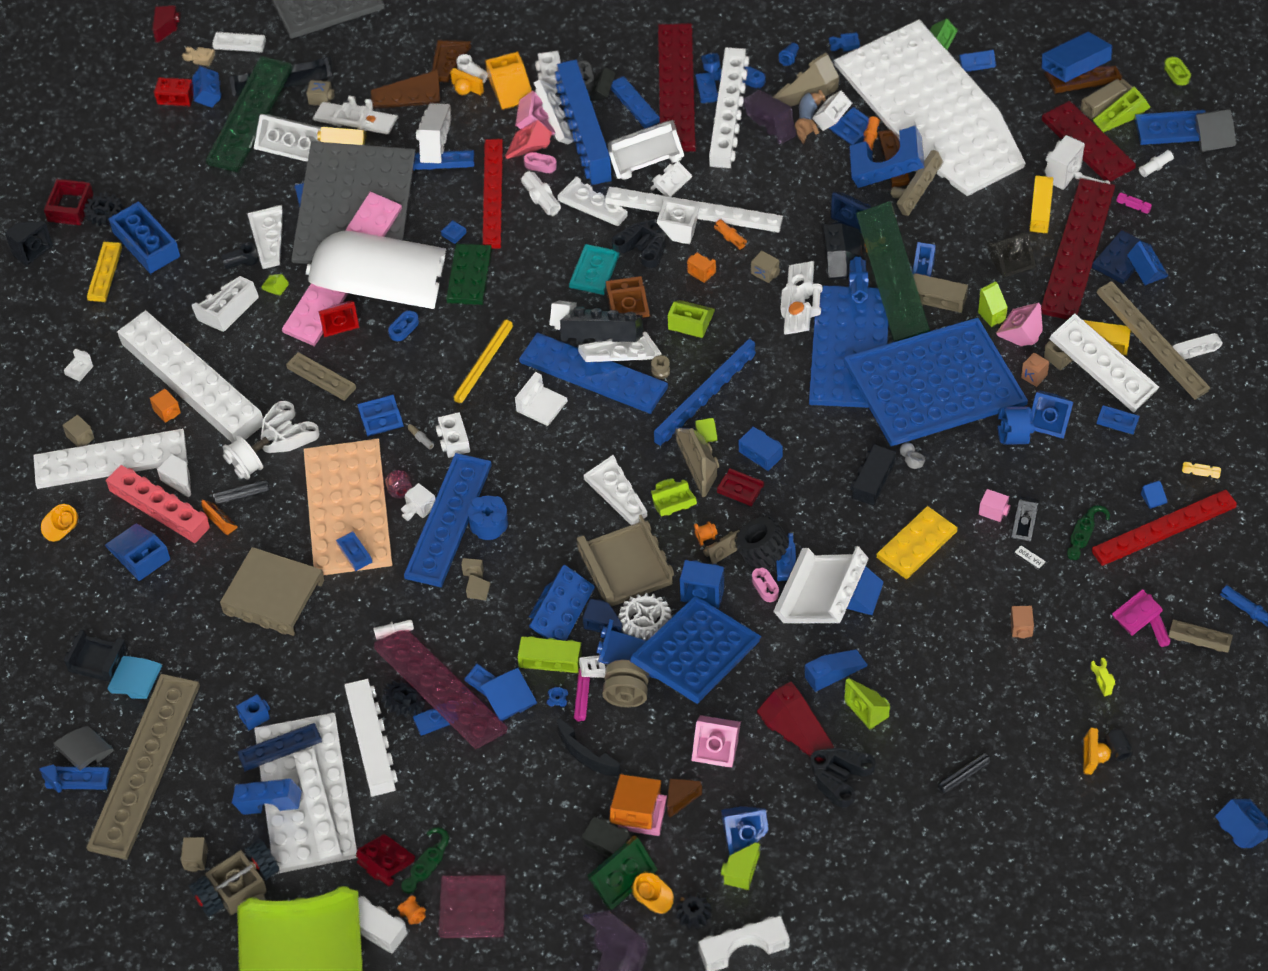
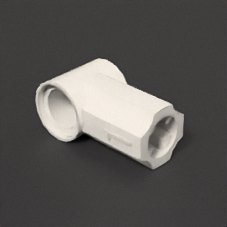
(466, 65)

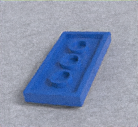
(1167, 127)

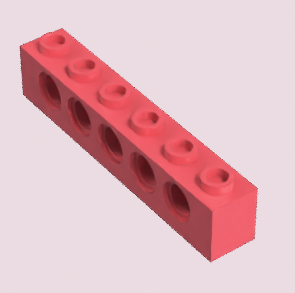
(158, 503)

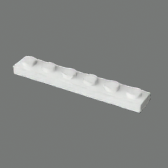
(317, 805)

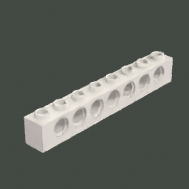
(728, 108)

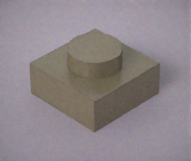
(472, 567)

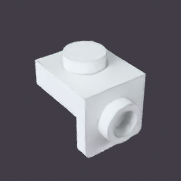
(79, 365)

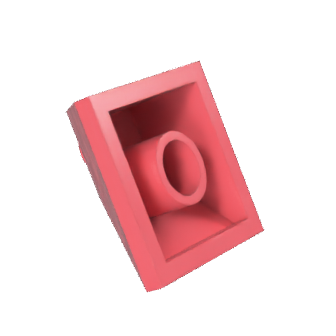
(529, 140)

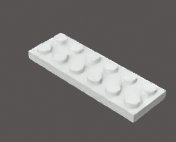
(1104, 363)

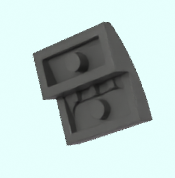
(1215, 130)
(83, 747)

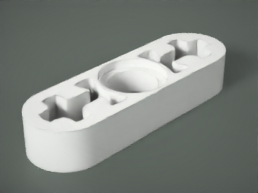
(1198, 346)

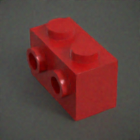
(174, 91)

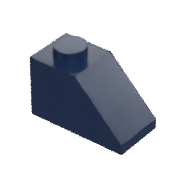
(598, 615)

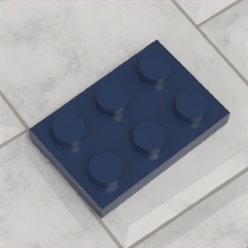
(1114, 259)

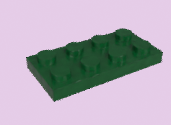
(469, 274)

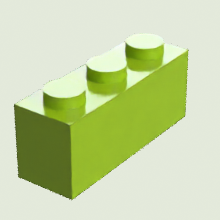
(549, 654)

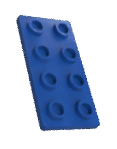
(560, 604)

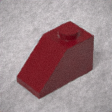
(165, 21)

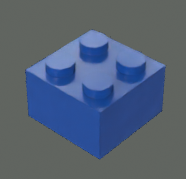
(702, 581)

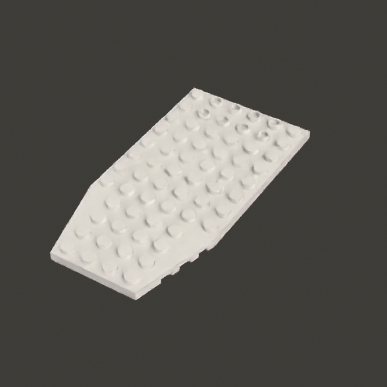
(918, 83)

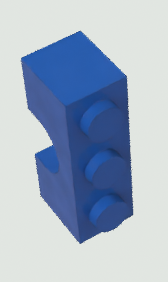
(281, 793)

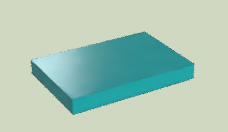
(593, 269)

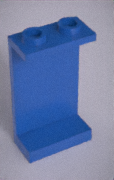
(617, 645)

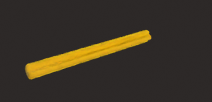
(483, 361)

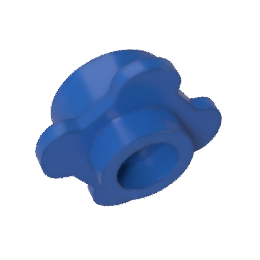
(557, 692)

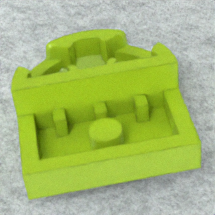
(672, 496)

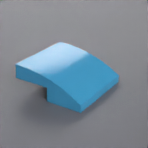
(134, 677)

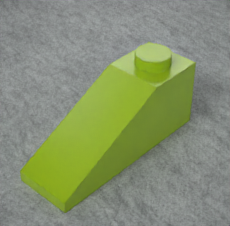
(1122, 110)

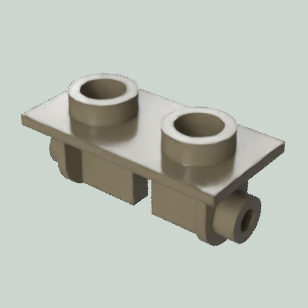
(722, 549)

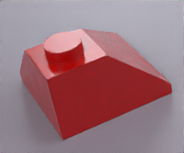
(339, 318)

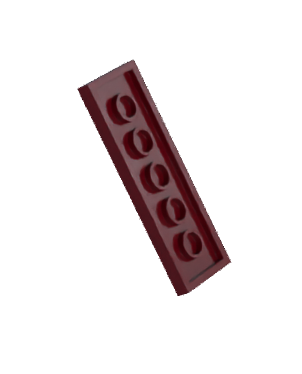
(1099, 150)

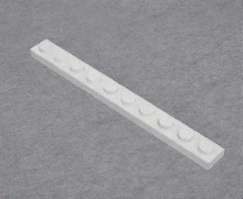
(707, 211)

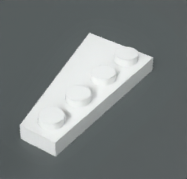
(556, 114)
(593, 203)
(267, 234)
(619, 351)
(613, 486)

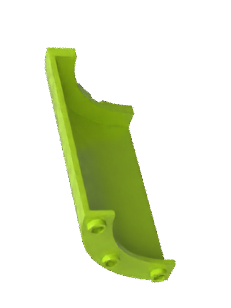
(301, 933)

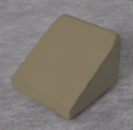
(477, 588)

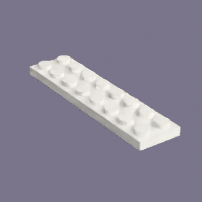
(104, 458)

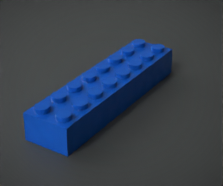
(583, 122)

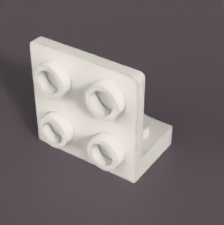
(539, 401)

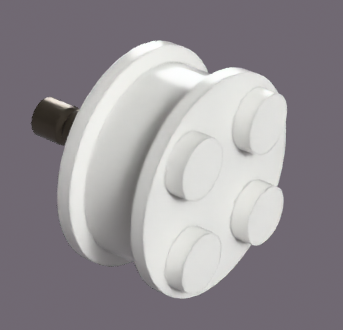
(244, 456)

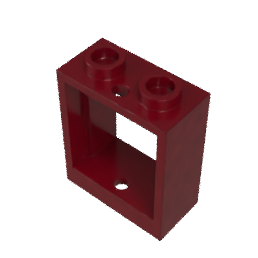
(67, 215)

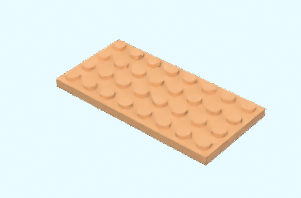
(345, 498)

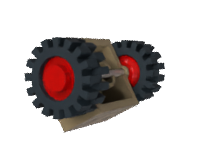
(235, 879)

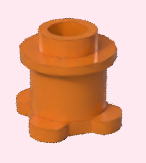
(705, 532)
(412, 910)

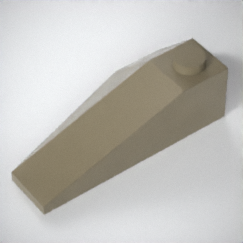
(818, 77)

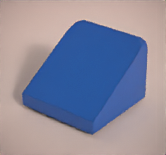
(1154, 494)
(52, 777)

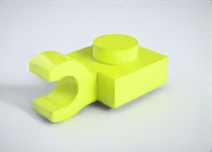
(1103, 678)

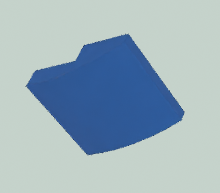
(851, 127)
(380, 415)
(509, 694)

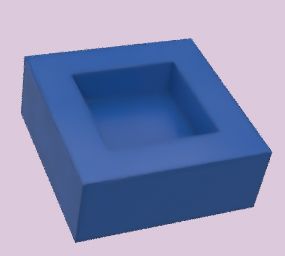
(453, 232)

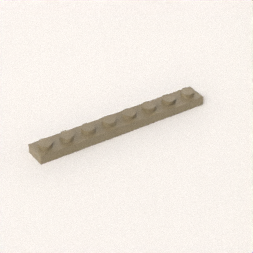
(1153, 340)

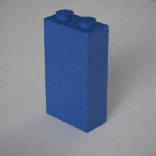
(1076, 57)

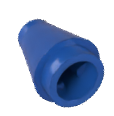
(788, 55)

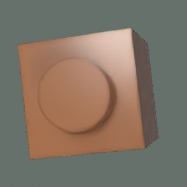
(1035, 369)
(1022, 621)

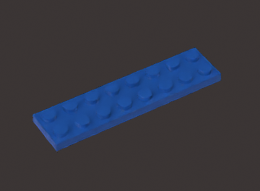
(600, 377)
(447, 520)

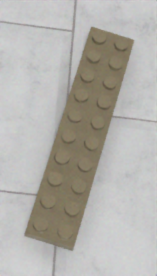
(143, 767)

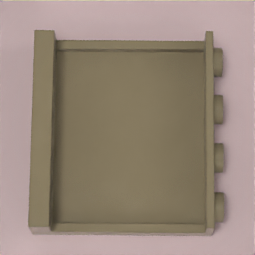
(626, 563)
(270, 590)

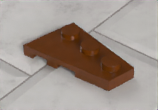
(446, 57)

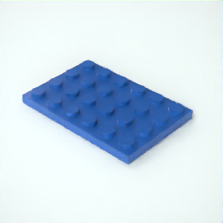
(695, 649)

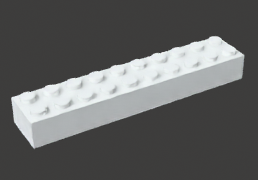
(190, 377)

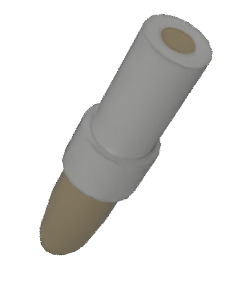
(420, 436)

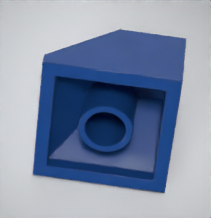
(1051, 413)

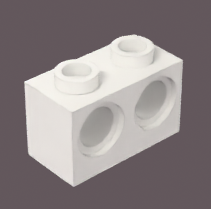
(547, 66)
(832, 110)
(453, 434)

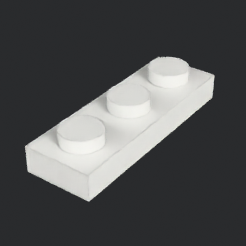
(239, 42)

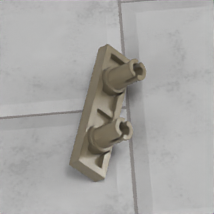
(910, 196)

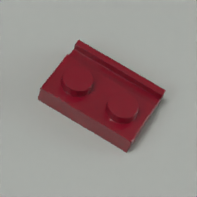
(740, 487)

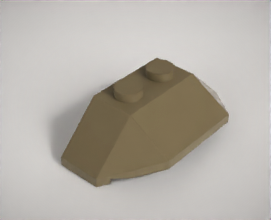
(698, 458)

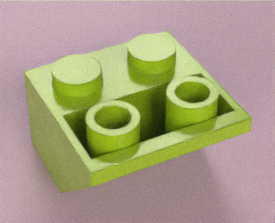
(689, 318)

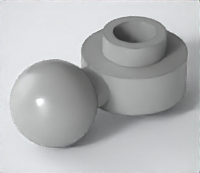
(913, 459)

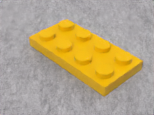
(916, 542)

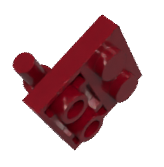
(384, 858)

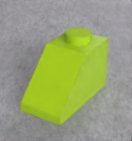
(992, 304)
(741, 867)

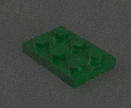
(617, 873)

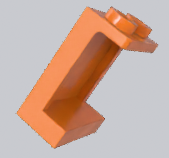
(635, 801)

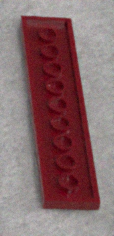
(676, 81)
(1077, 249)

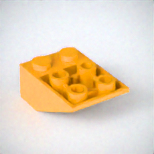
(508, 79)

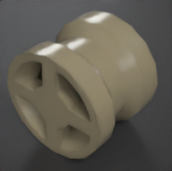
(660, 367)

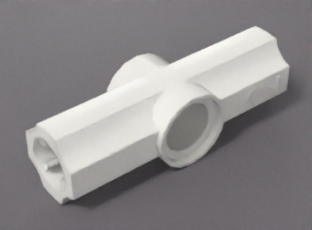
(540, 193)

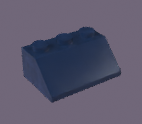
(845, 209)

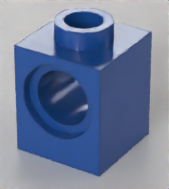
(253, 719)

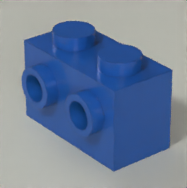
(206, 87)

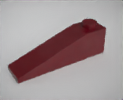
(792, 717)

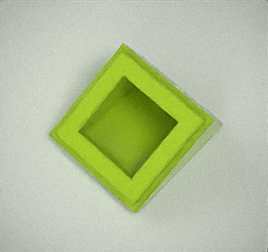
(275, 284)
(707, 429)

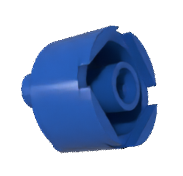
(1015, 425)
(488, 517)

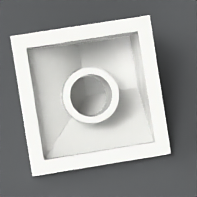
(678, 220)

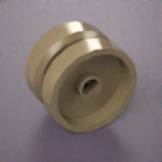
(625, 684)

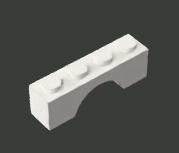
(768, 935)

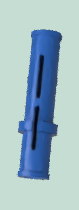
(1255, 611)

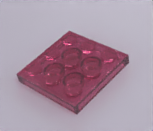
(472, 906)

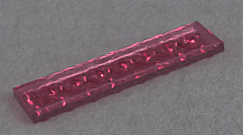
(440, 688)

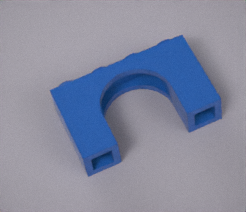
(907, 159)

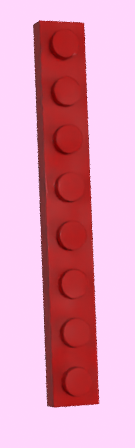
(493, 193)
(1163, 527)

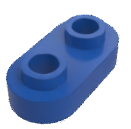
(711, 62)
(754, 78)
(401, 328)

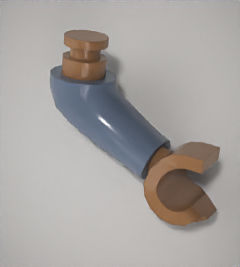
(806, 111)

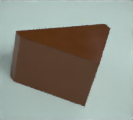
(681, 794)

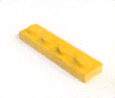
(104, 271)

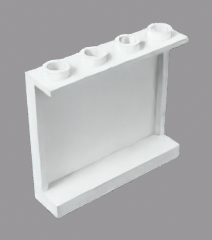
(820, 587)

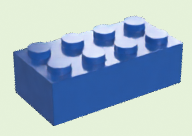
(144, 237)

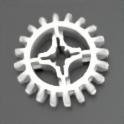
(647, 612)

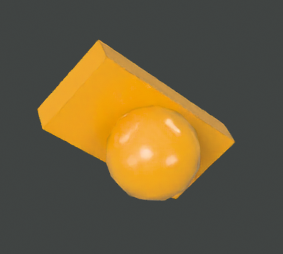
(465, 82)
(1094, 751)

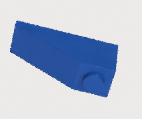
(832, 668)

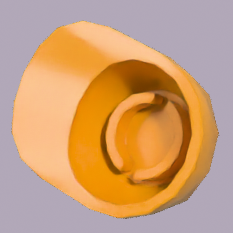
(59, 522)
(652, 892)

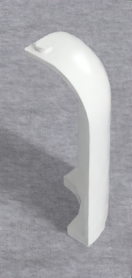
(378, 268)

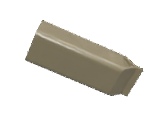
(1104, 97)

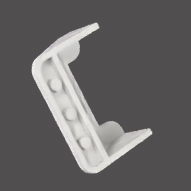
(645, 148)

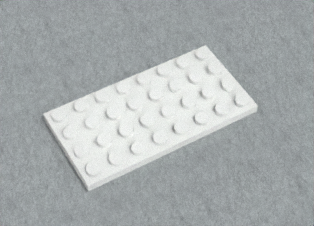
(291, 830)

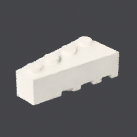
(433, 132)

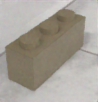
(941, 293)

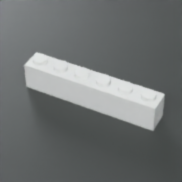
(370, 738)

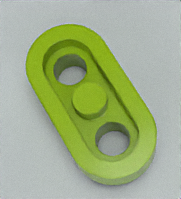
(1177, 71)

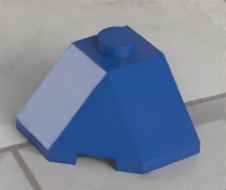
(743, 827)

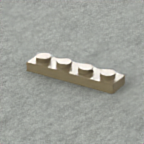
(321, 376)

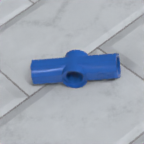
(858, 280)

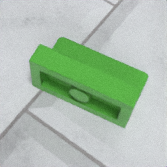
(944, 32)

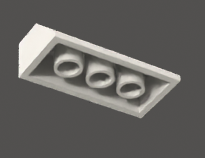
(285, 137)

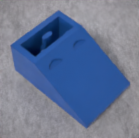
(139, 551)

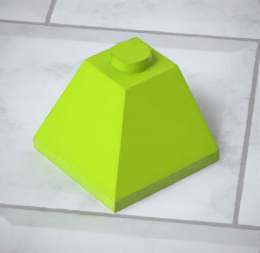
(866, 703)

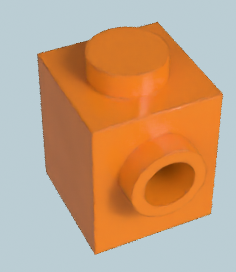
(165, 405)

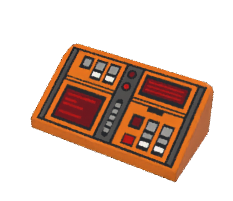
(218, 517)

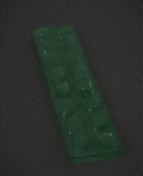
(242, 124)
(893, 272)

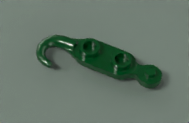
(1083, 531)
(427, 862)

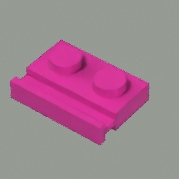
(1137, 612)

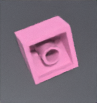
(530, 110)
(715, 741)

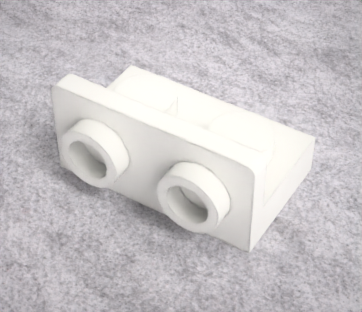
(672, 180)

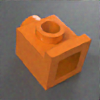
(701, 267)

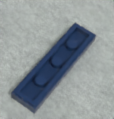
(279, 746)

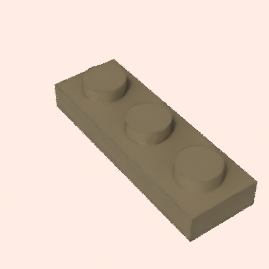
(1200, 636)

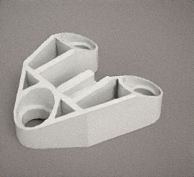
(278, 428)

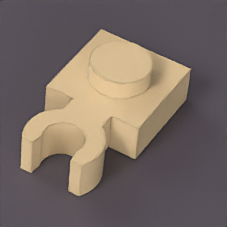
(200, 56)

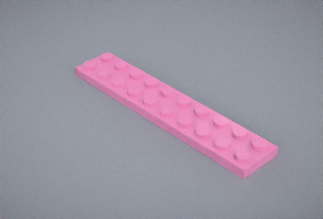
(372, 218)

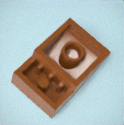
(627, 296)

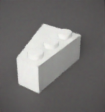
(227, 305)

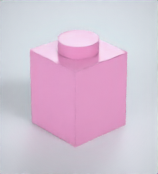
(994, 505)

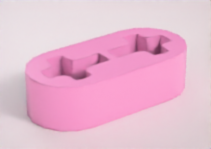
(540, 162)
(762, 586)

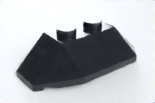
(841, 246)

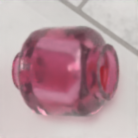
(398, 483)

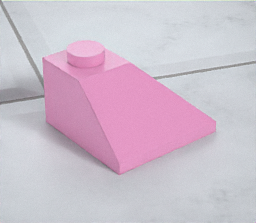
(1022, 325)

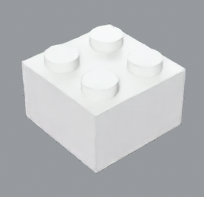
(1064, 161)

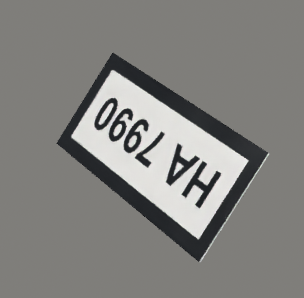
(1030, 557)

